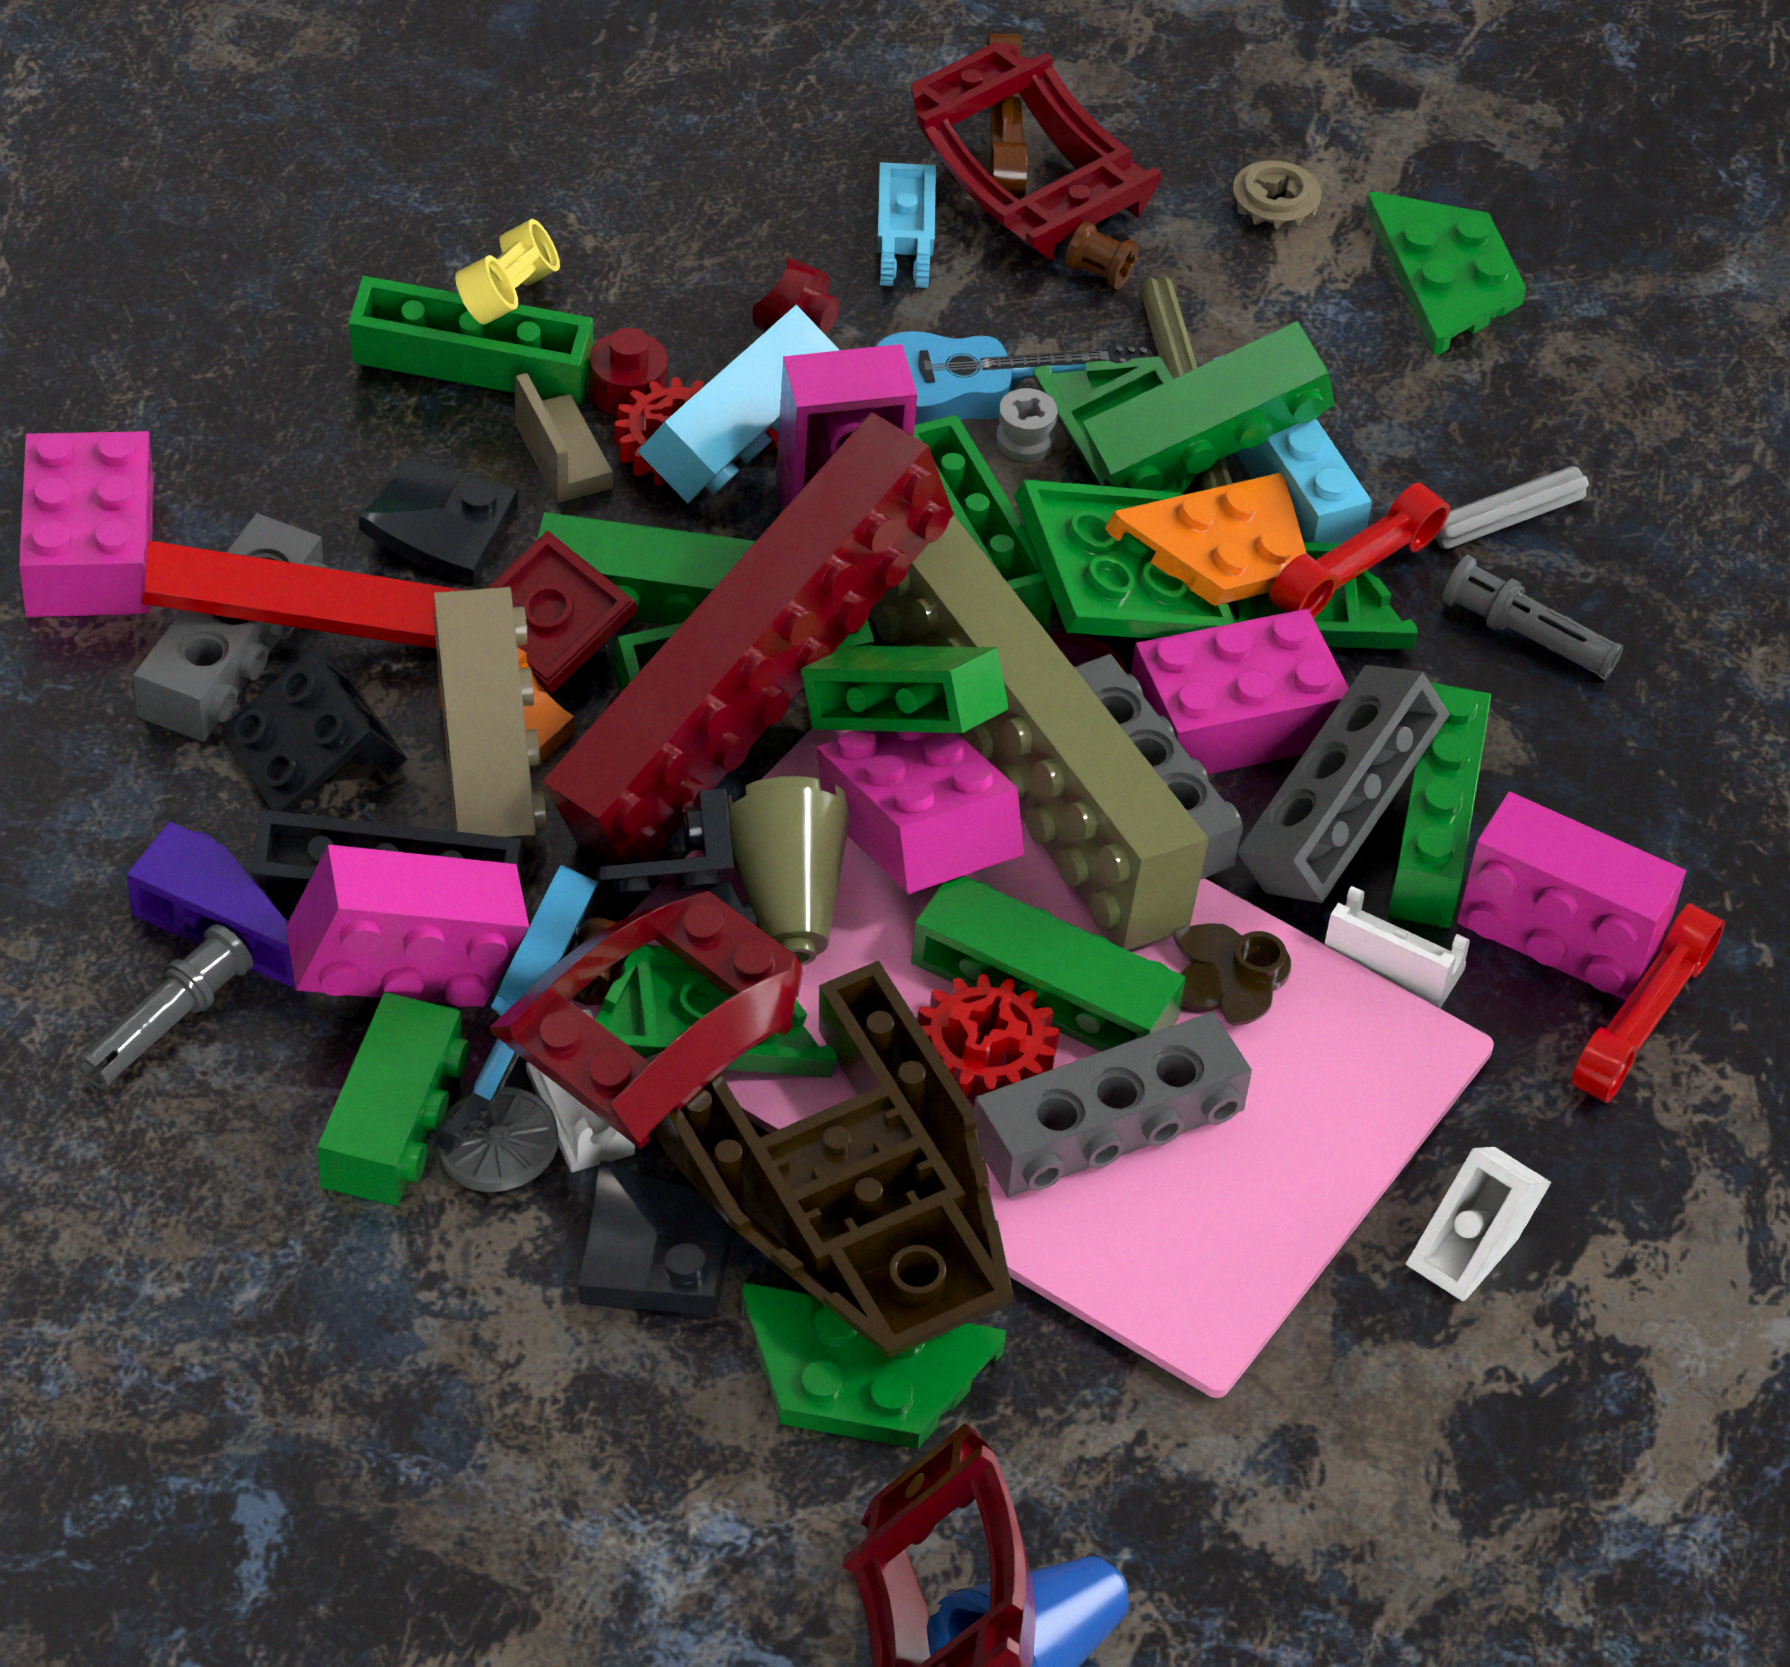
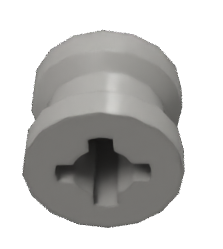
(1026, 425)

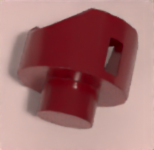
(802, 287)
(624, 364)

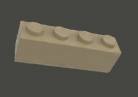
(485, 714)

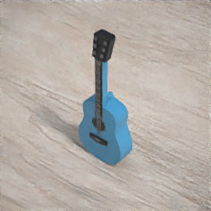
(976, 372)
(544, 945)

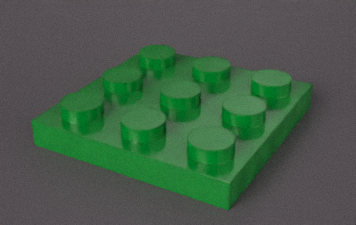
(1102, 581)

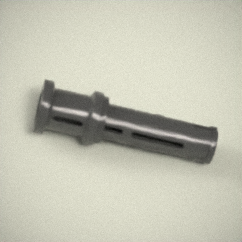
(1507, 606)
(185, 988)

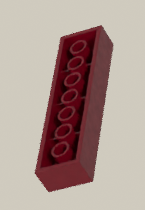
(745, 645)

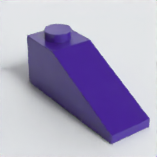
(194, 882)

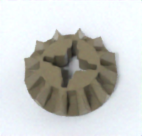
(1271, 178)

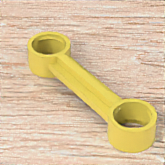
(490, 283)

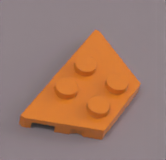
(1219, 539)

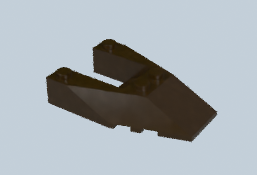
(869, 1200)

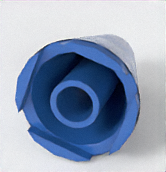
(1074, 1610)

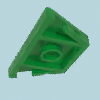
(1446, 264)
(1097, 389)
(1353, 617)
(664, 996)
(842, 1385)

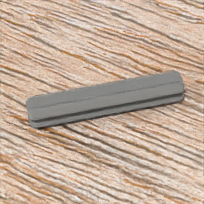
(1512, 506)

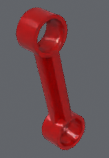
(1410, 522)
(1613, 1049)

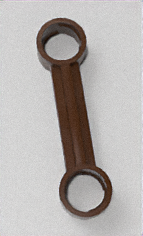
(1008, 148)

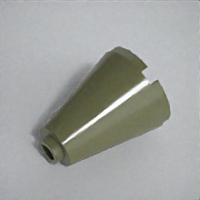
(790, 858)

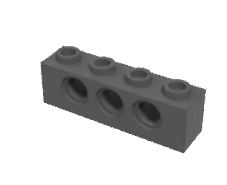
(208, 658)
(1158, 744)
(1343, 783)
(1111, 1104)

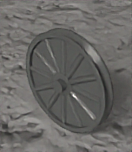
(508, 1146)

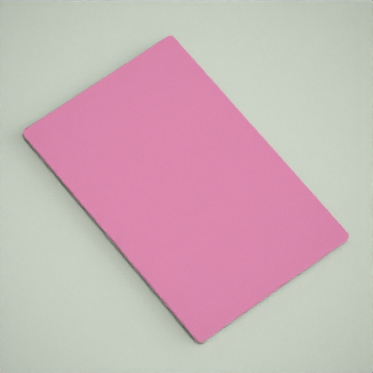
(1226, 1227)

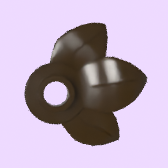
(1228, 971)

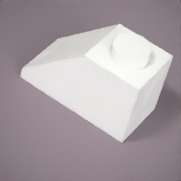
(1477, 1221)

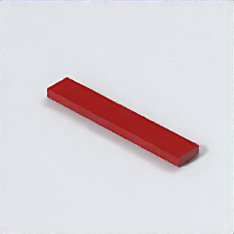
(289, 594)

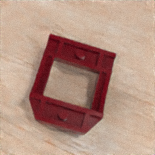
(1104, 171)
(608, 1073)
(906, 1514)

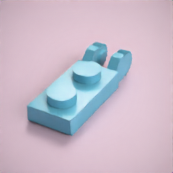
(906, 219)

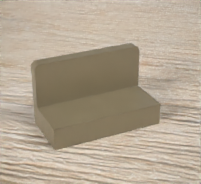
(560, 443)

